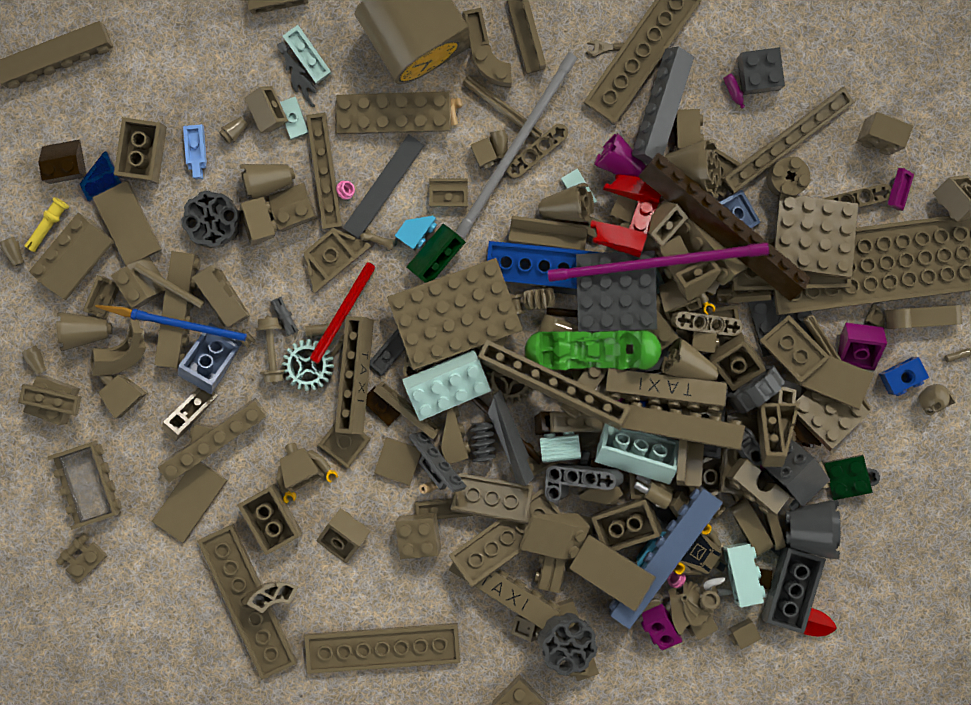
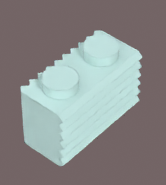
(560, 447)

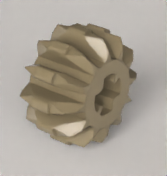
(539, 298)

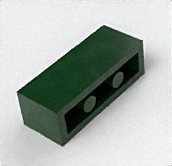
(436, 254)

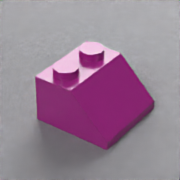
(862, 345)

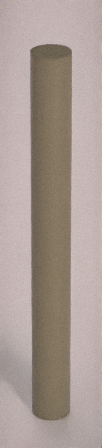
(168, 285)

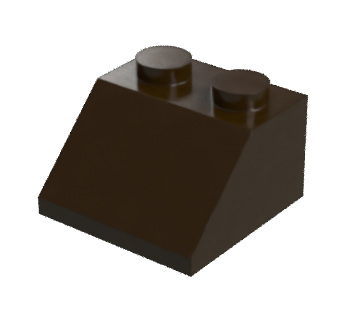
(62, 162)

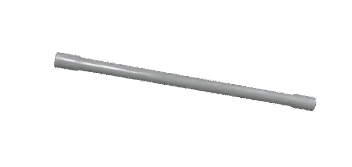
(563, 70)

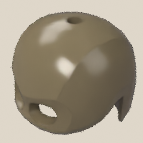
(936, 398)

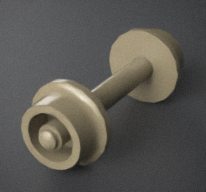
(269, 324)

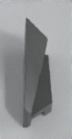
(510, 439)

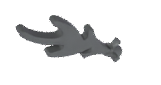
(296, 76)

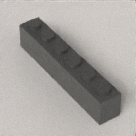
(663, 104)

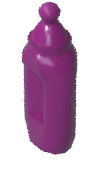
(734, 90)

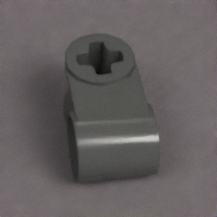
(749, 445)

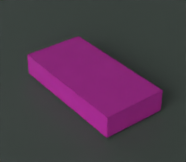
(900, 189)

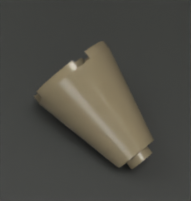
(265, 178)
(569, 204)
(79, 330)
(688, 363)

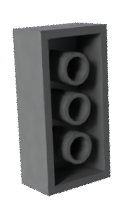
(793, 589)

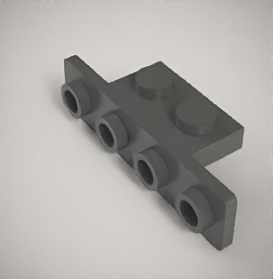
(435, 464)

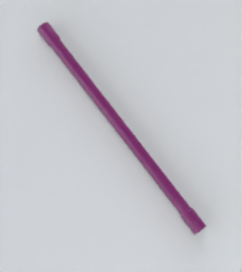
(750, 250)

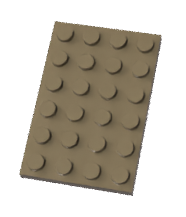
(454, 313)

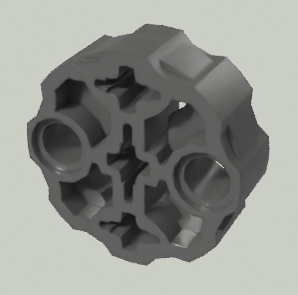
(223, 206)
(756, 390)
(567, 644)

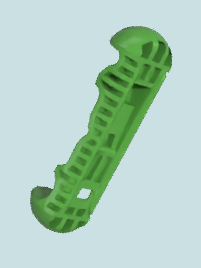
(599, 349)

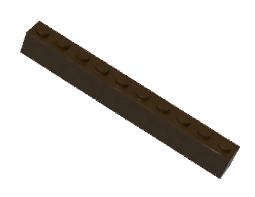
(723, 225)

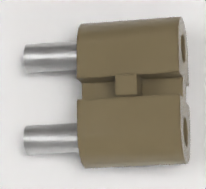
(655, 491)

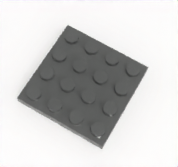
(616, 299)

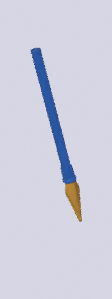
(144, 316)

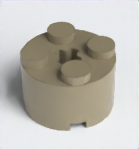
(788, 166)

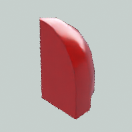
(819, 624)

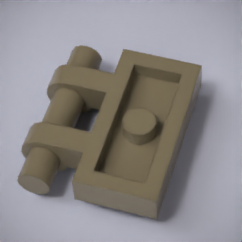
(86, 562)

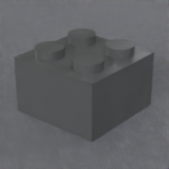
(761, 71)

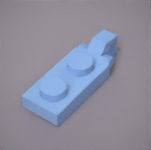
(195, 149)

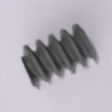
(483, 442)

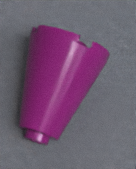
(618, 158)

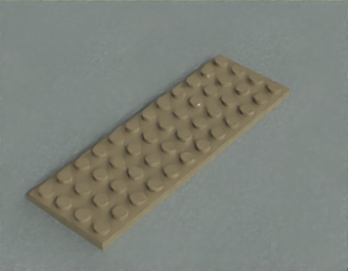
(895, 265)

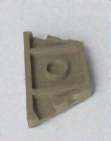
(331, 256)

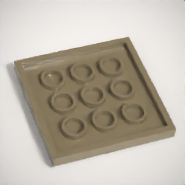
(817, 234)

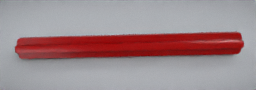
(342, 312)

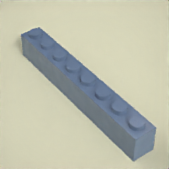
(671, 549)

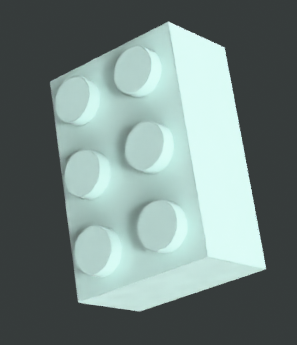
(744, 574)

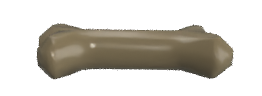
(388, 243)

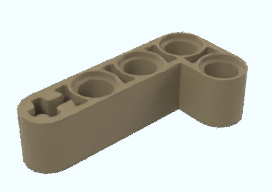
(923, 317)

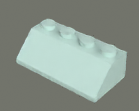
(638, 453)

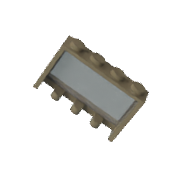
(86, 484)

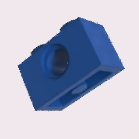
(915, 376)

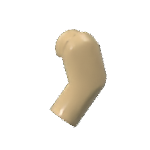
(455, 103)
(427, 487)

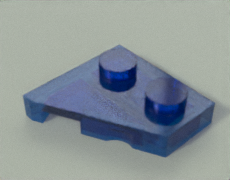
(100, 177)

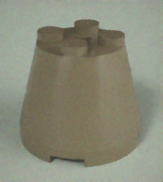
(699, 164)

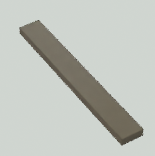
(787, 140)

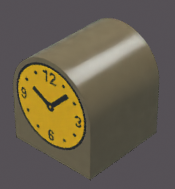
(413, 34)

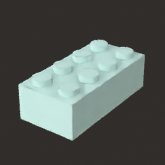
(446, 385)

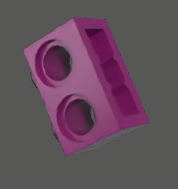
(660, 627)

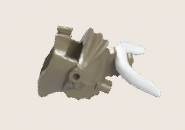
(686, 606)

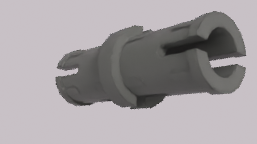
(284, 316)

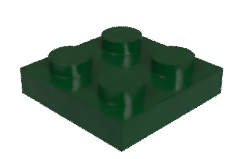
(848, 477)

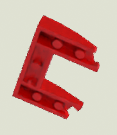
(630, 239)

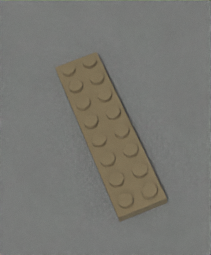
(639, 57)
(235, 579)
(382, 648)

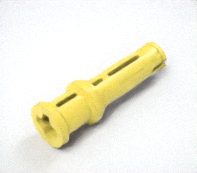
(51, 216)

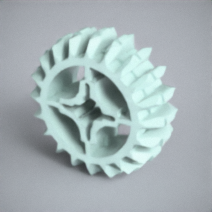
(302, 372)

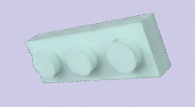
(307, 54)

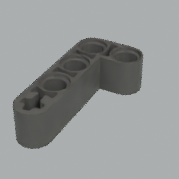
(583, 479)

